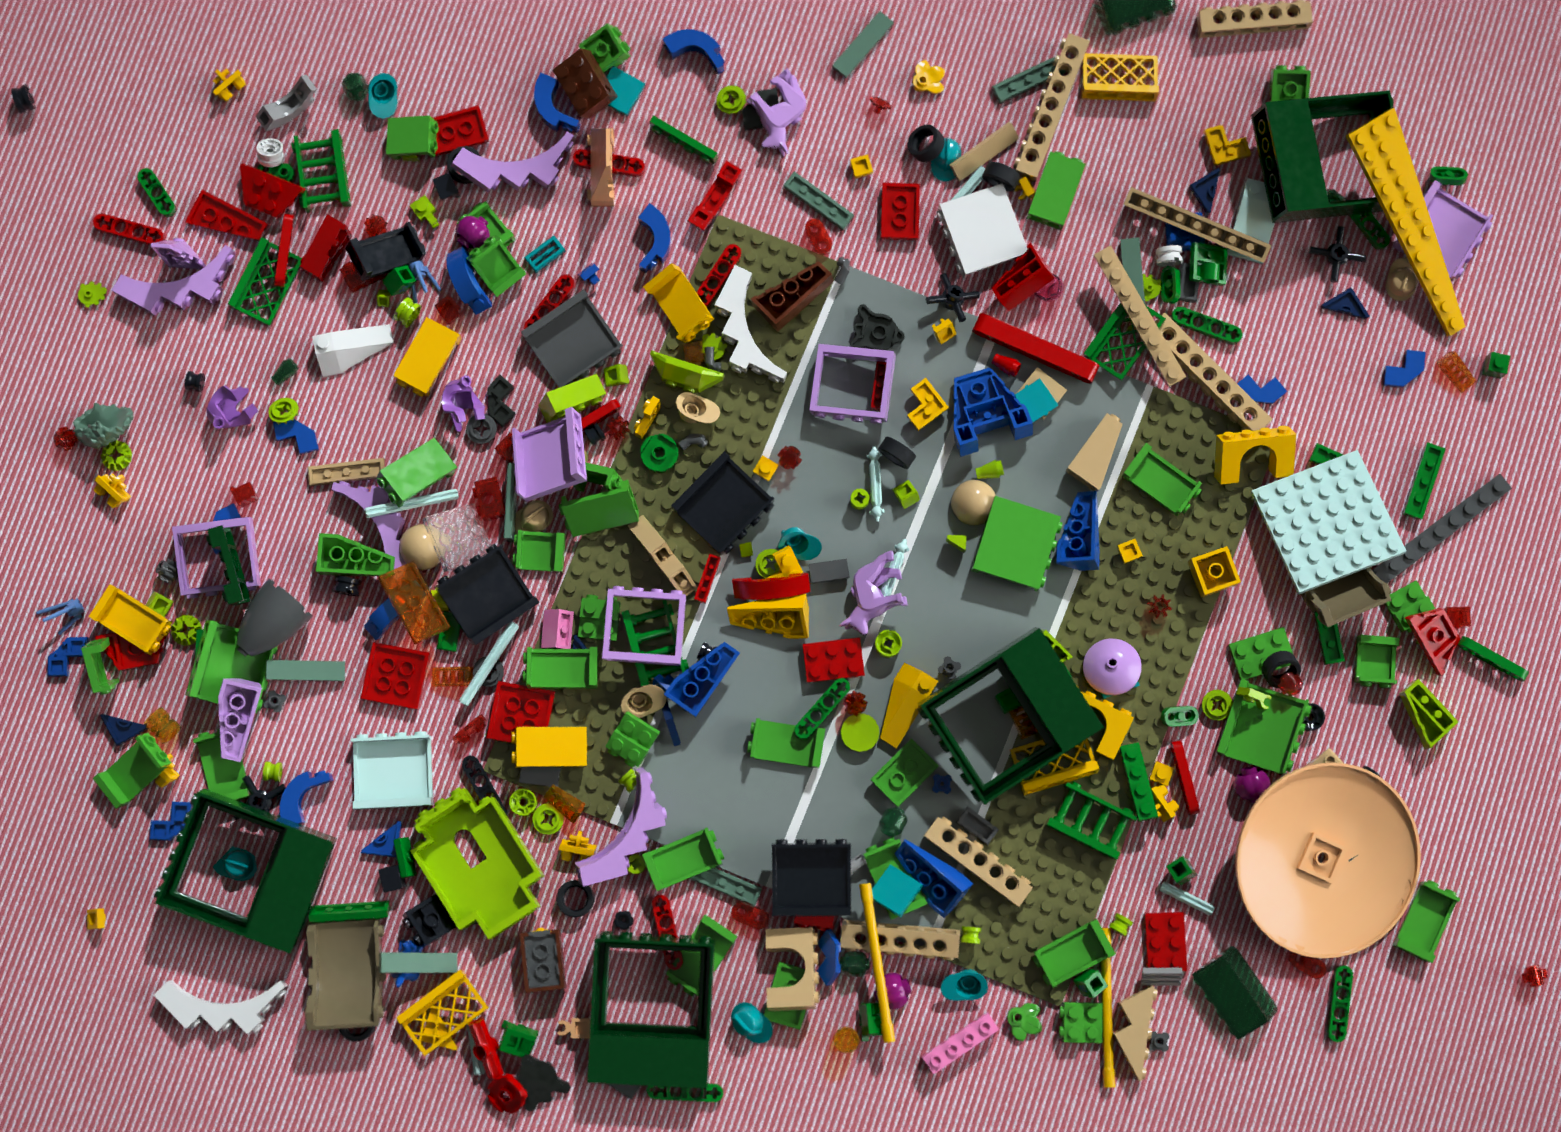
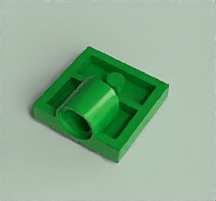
(1208, 264)

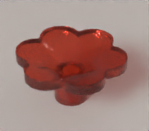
(880, 104)

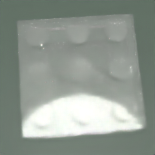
(457, 536)

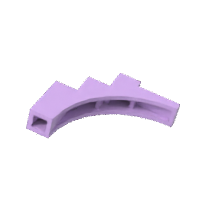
(514, 173)
(180, 292)
(389, 524)
(612, 860)

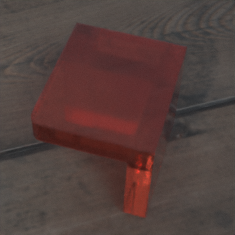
(448, 309)
(505, 448)
(244, 494)
(1459, 616)

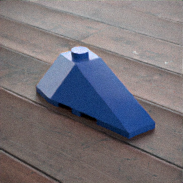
(1080, 538)
(699, 681)
(941, 882)

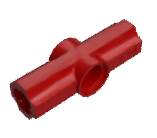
(485, 1048)

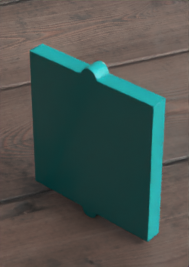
(1037, 400)

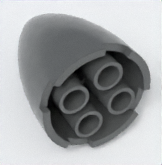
(270, 620)

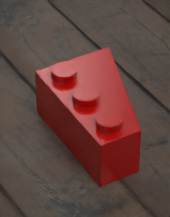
(325, 248)
(1023, 279)

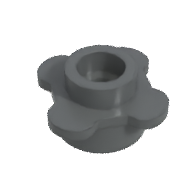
(954, 667)
(272, 695)
(1154, 1044)

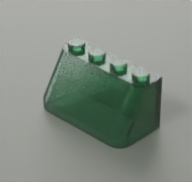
(1124, 14)
(1235, 992)

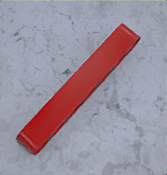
(1035, 348)

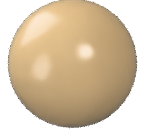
(972, 502)
(418, 547)

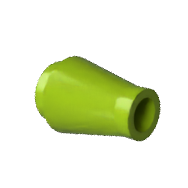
(990, 470)

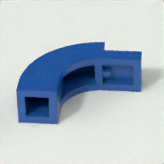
(694, 41)
(543, 95)
(656, 223)
(464, 281)
(381, 619)
(293, 794)

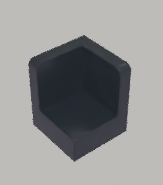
(446, 186)
(391, 878)

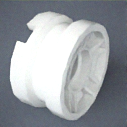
(270, 152)
(1169, 255)

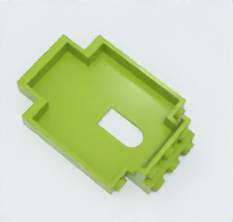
(496, 889)

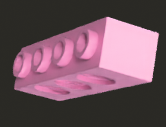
(960, 1043)

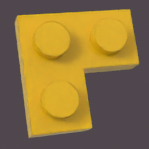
(1221, 149)
(931, 404)
(651, 409)
(786, 563)

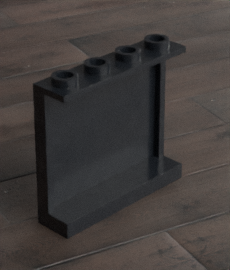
(723, 504)
(485, 594)
(811, 878)

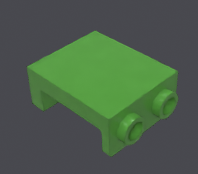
(411, 136)
(494, 225)
(495, 265)
(600, 475)
(539, 551)
(1375, 660)
(95, 666)

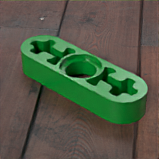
(154, 179)
(1373, 240)

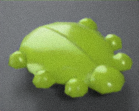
(1151, 287)
(91, 293)
(712, 341)

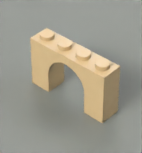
(803, 994)

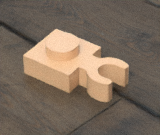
(579, 1028)

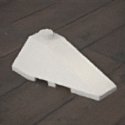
(345, 348)

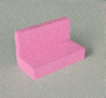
(557, 629)

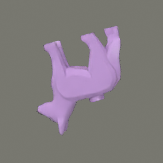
(779, 116)
(869, 597)

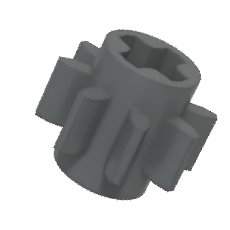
(167, 570)

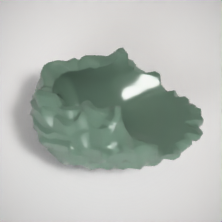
(102, 425)

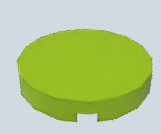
(860, 732)

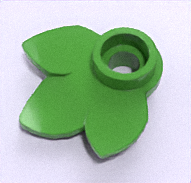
(1027, 1021)

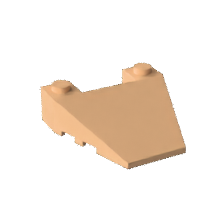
(602, 184)

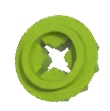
(723, 98)
(280, 406)
(122, 461)
(761, 563)
(178, 625)
(1226, 704)
(546, 828)

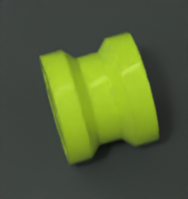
(859, 503)
(272, 771)
(629, 780)
(637, 866)
(1120, 924)
(970, 934)

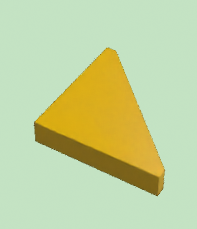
(442, 1031)

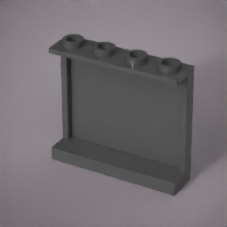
(572, 340)

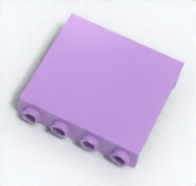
(1455, 226)
(549, 456)

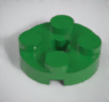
(657, 442)

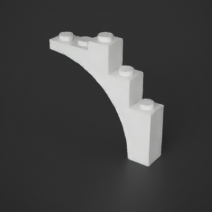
(746, 354)
(190, 1009)

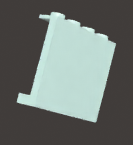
(392, 771)

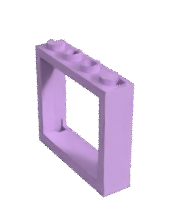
(860, 354)
(178, 532)
(636, 592)

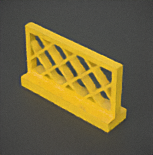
(1120, 89)
(1058, 777)
(430, 1000)

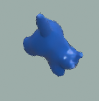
(407, 947)

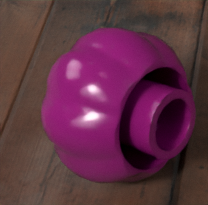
(472, 232)
(1251, 783)
(897, 990)

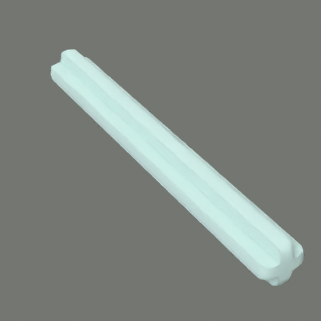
(412, 503)
(488, 663)

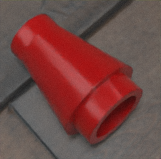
(1008, 365)

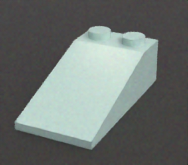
(1253, 215)

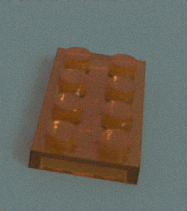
(414, 602)

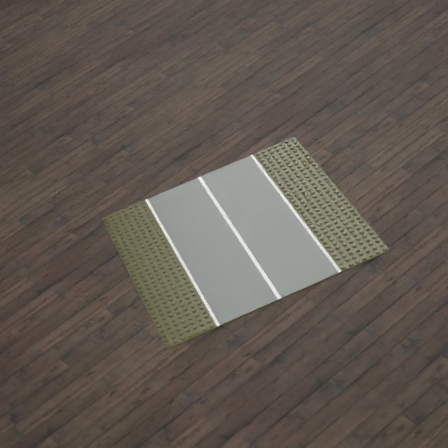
(947, 614)

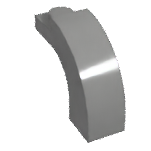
(289, 107)

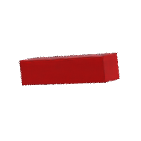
(878, 385)
(707, 578)

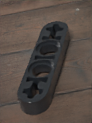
(488, 787)

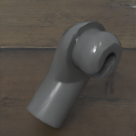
(844, 271)
(709, 360)
(691, 439)

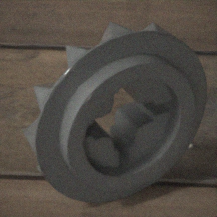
(487, 436)
(495, 676)

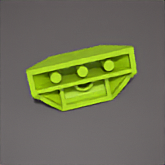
(685, 374)

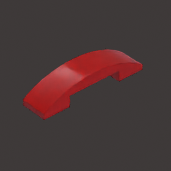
(715, 196)
(771, 587)

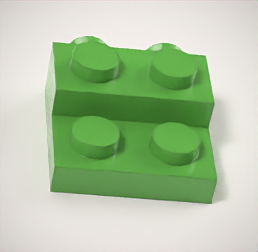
(607, 47)
(1289, 83)
(1407, 602)
(593, 618)
(632, 740)
(1081, 1022)

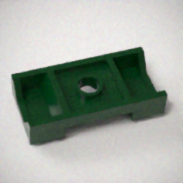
(237, 591)

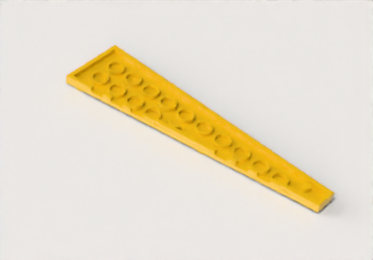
(1391, 174)

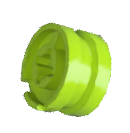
(407, 312)
(884, 650)
(516, 798)

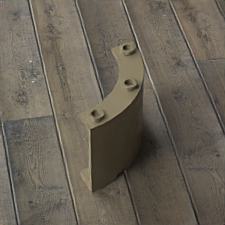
(1347, 597)
(344, 974)

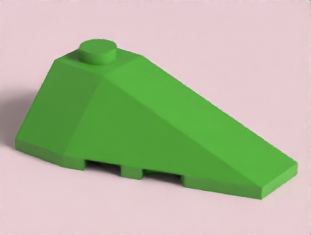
(350, 558)

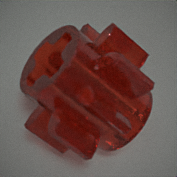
(375, 225)
(613, 430)
(65, 438)
(789, 457)
(1164, 603)
(1290, 684)
(855, 703)
(1534, 975)

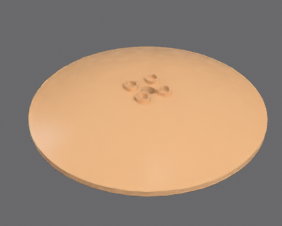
(1336, 903)

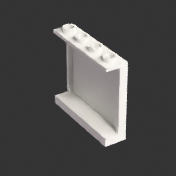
(981, 230)

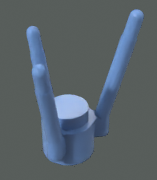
(420, 272)
(72, 607)

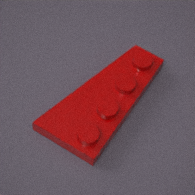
(224, 217)

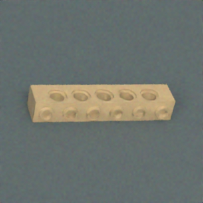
(1264, 24)
(1015, 896)
(930, 935)

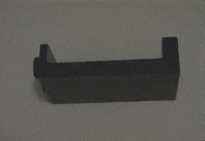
(385, 251)

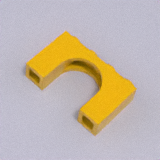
(1232, 447)
(1116, 723)

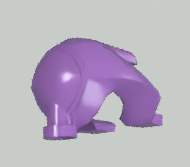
(459, 396)
(222, 408)

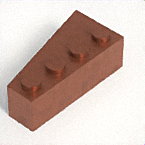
(790, 297)

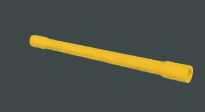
(886, 1024)
(1108, 1070)

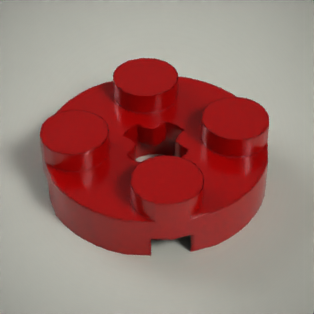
(508, 1084)

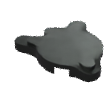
(875, 331)
(539, 1081)

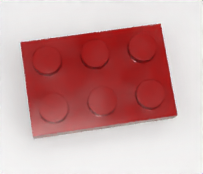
(460, 129)
(900, 211)
(833, 660)
(1165, 940)

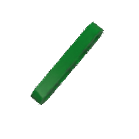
(1205, 329)
(1493, 658)
(820, 707)
(1336, 1003)
(685, 1096)

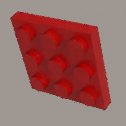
(395, 675)
(518, 707)

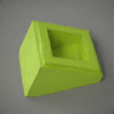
(616, 375)
(906, 494)
(957, 541)
(159, 603)

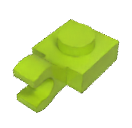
(425, 210)
(1251, 695)

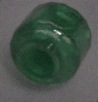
(355, 86)
(893, 821)
(854, 964)

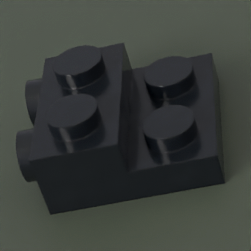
(428, 921)

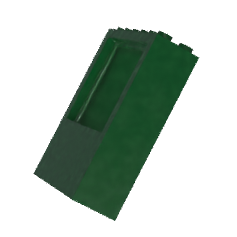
(1292, 158)
(1045, 695)
(285, 886)
(650, 1051)

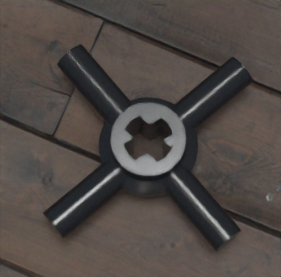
(1342, 252)
(952, 297)
(255, 794)

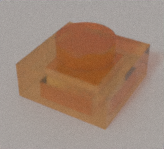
(694, 352)

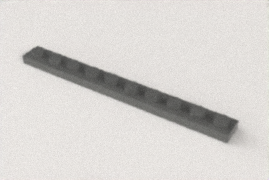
(1443, 528)

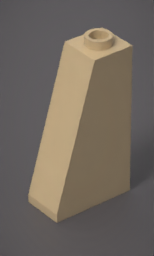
(1094, 457)

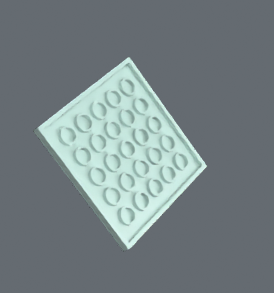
(1328, 522)

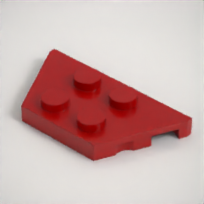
(267, 191)
(1435, 636)
(127, 655)

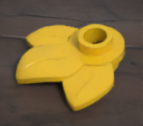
(930, 76)

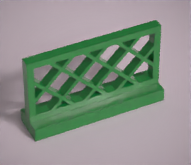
(248, 278)
(1107, 332)

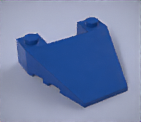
(984, 405)

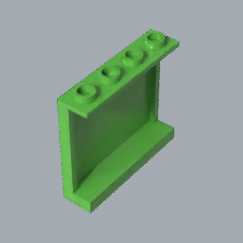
(1017, 543)
(220, 659)
(1264, 735)

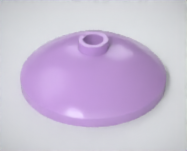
(1108, 678)

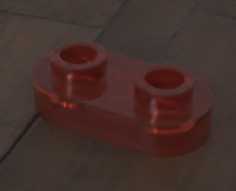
(818, 237)
(463, 735)
(750, 914)
(1306, 965)

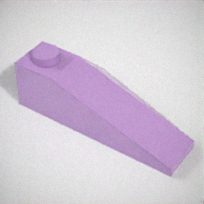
(177, 254)
(236, 712)

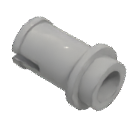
(857, 862)

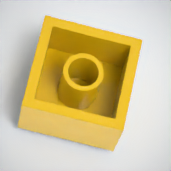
(1214, 571)

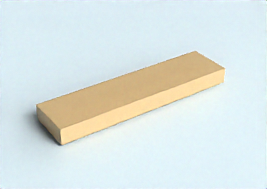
(984, 151)
(345, 471)

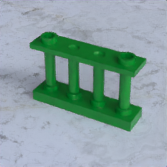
(339, 177)
(636, 638)
(1075, 830)

